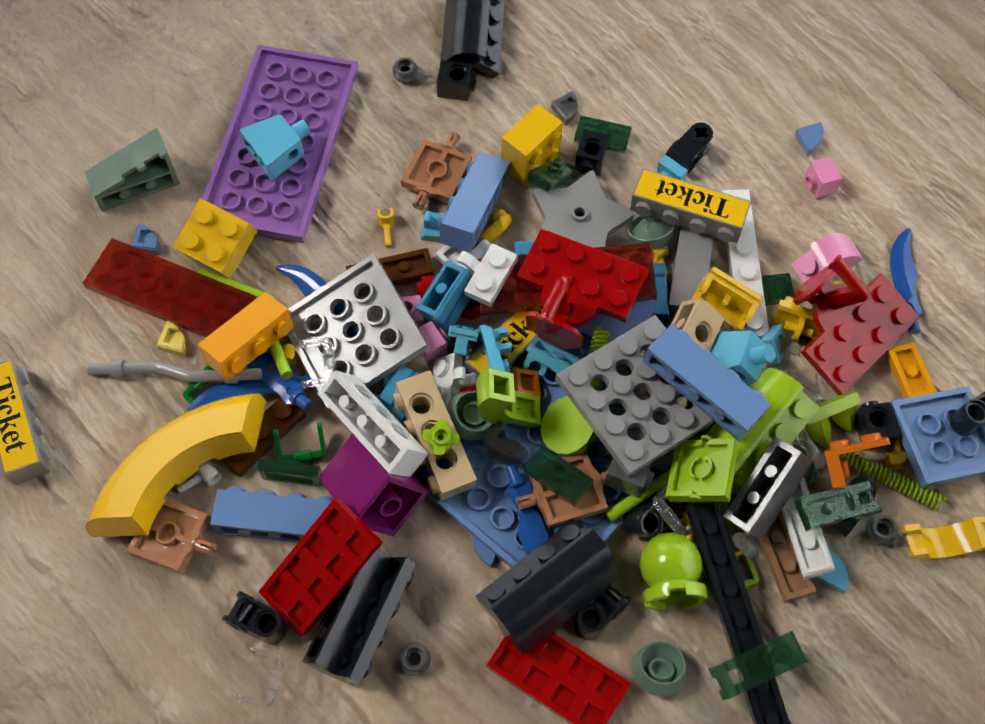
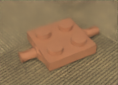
(436, 170)
(556, 509)
(173, 537)

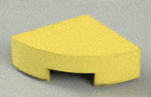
(172, 340)

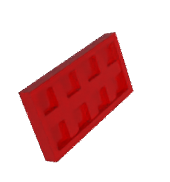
(320, 566)
(561, 679)

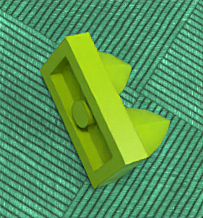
(842, 411)

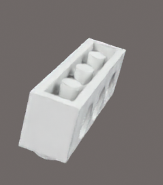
(372, 424)

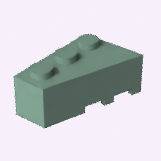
(132, 172)

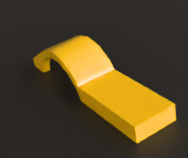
(946, 540)

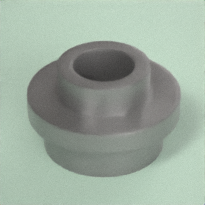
(405, 64)
(888, 524)
(412, 649)

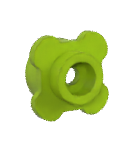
(440, 446)

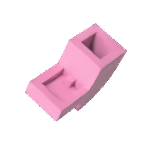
(823, 253)

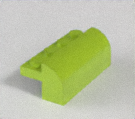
(784, 419)

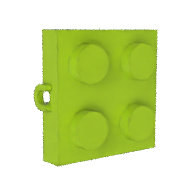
(703, 470)

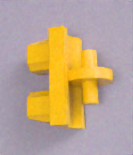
(795, 319)

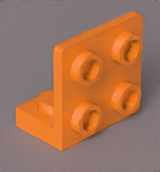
(838, 467)

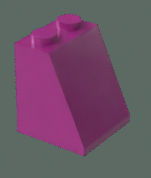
(372, 493)

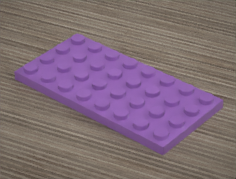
(298, 89)

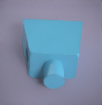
(275, 143)
(742, 353)

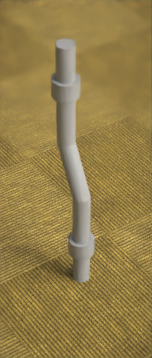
(120, 368)

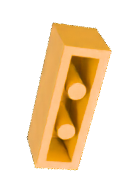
(246, 336)

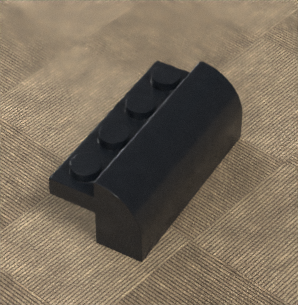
(474, 34)
(550, 585)
(359, 618)

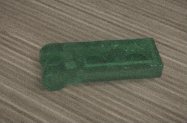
(837, 505)
(759, 665)

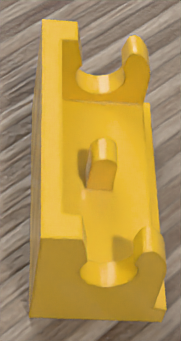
(728, 298)

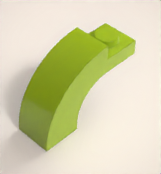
(501, 402)

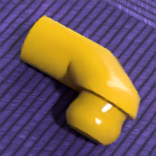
(501, 223)

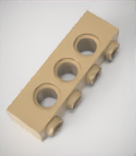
(702, 325)
(423, 391)

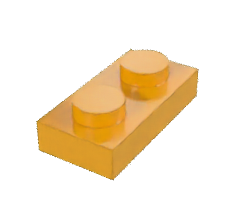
(909, 370)

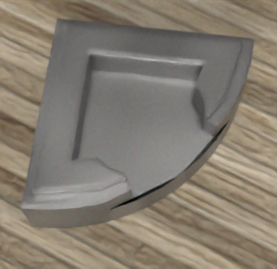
(565, 107)

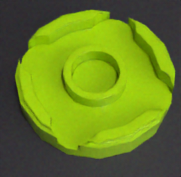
(566, 429)

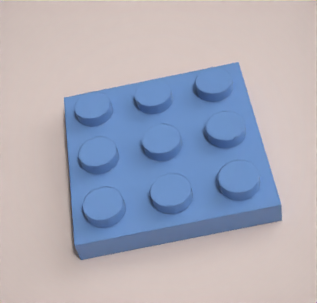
(932, 444)

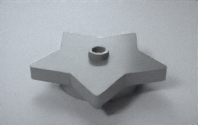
(581, 211)

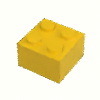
(531, 143)
(215, 238)

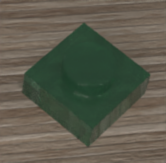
(777, 288)

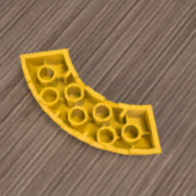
(169, 458)

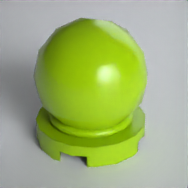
(671, 569)

